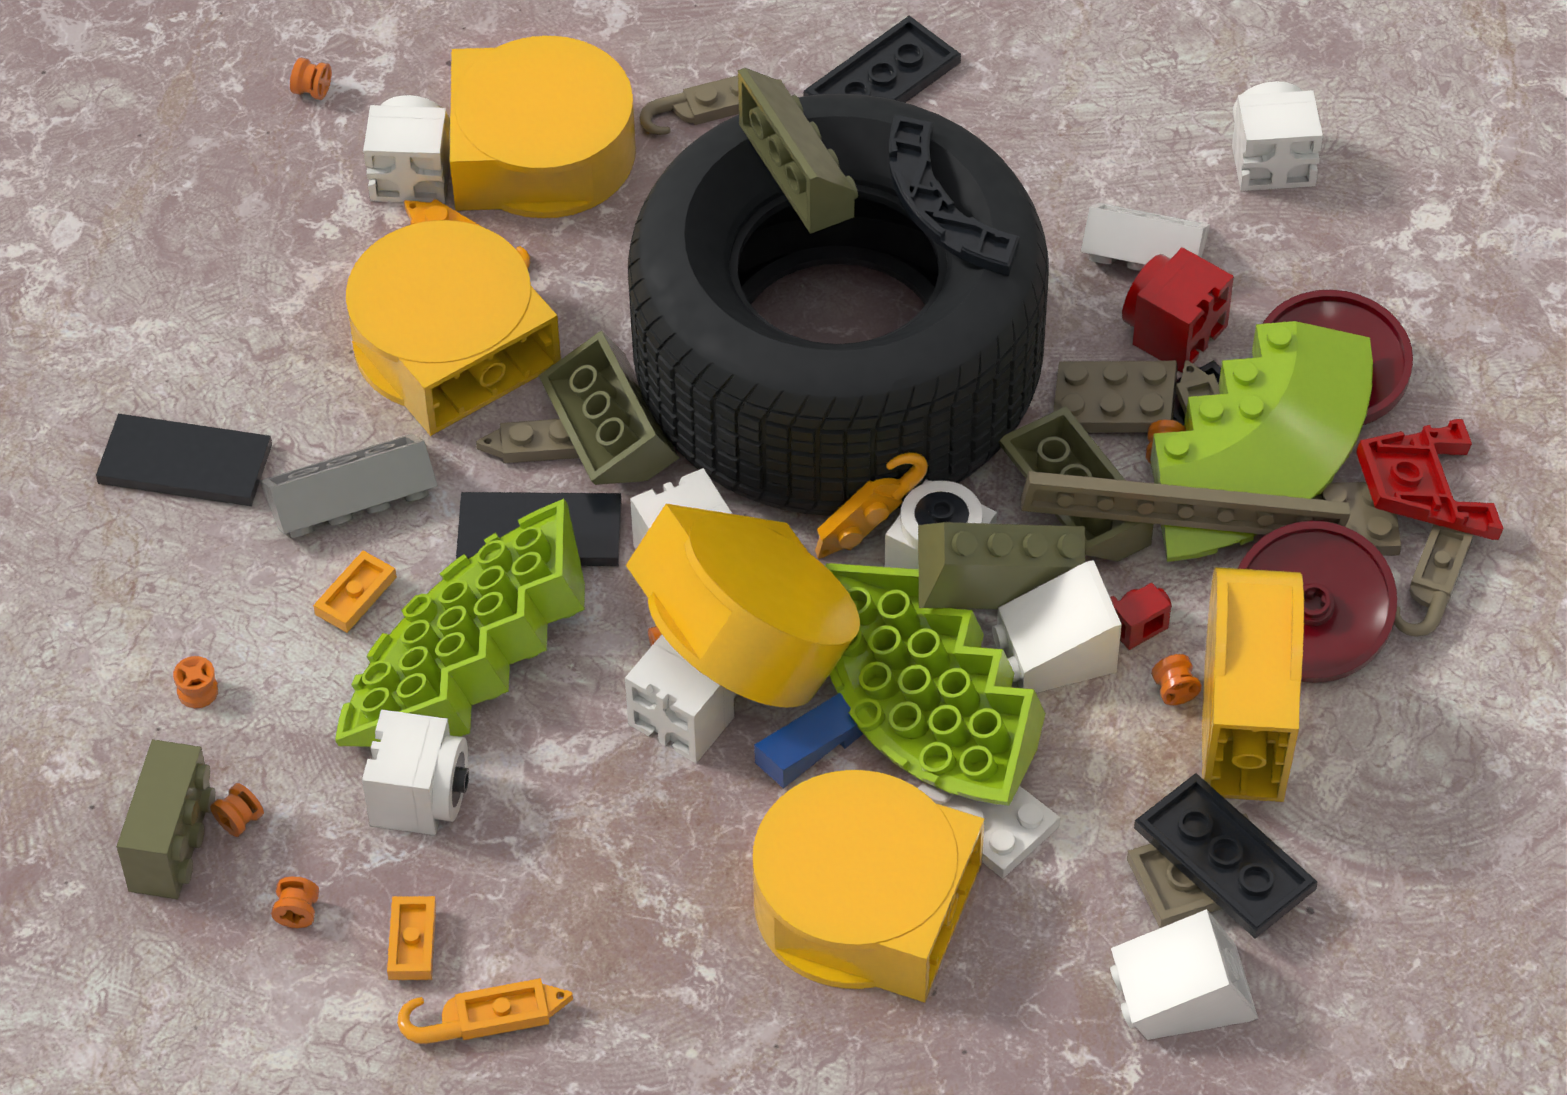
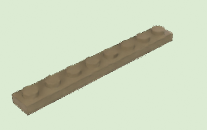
(1173, 504)

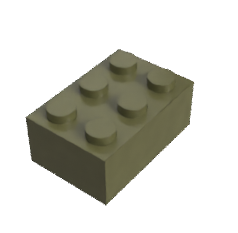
(165, 819)

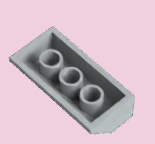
(349, 484)

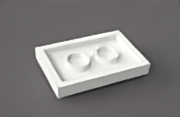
(1008, 830)

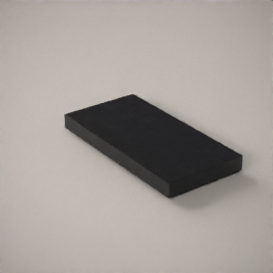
(892, 65)
(184, 459)
(593, 518)
(1225, 855)

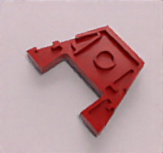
(1410, 480)

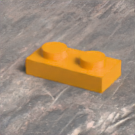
(355, 591)
(411, 938)

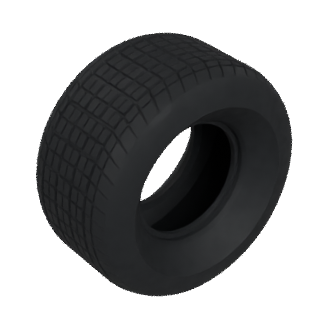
(818, 419)

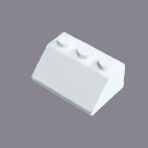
(1138, 235)

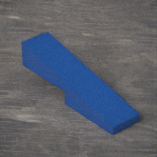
(806, 740)

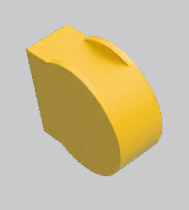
(539, 127)
(447, 320)
(744, 602)
(1252, 682)
(863, 880)

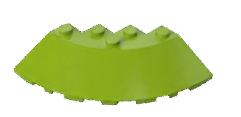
(1272, 429)
(470, 628)
(933, 691)

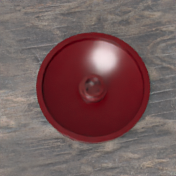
(1364, 317)
(1346, 594)

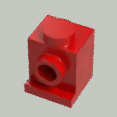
(1142, 614)

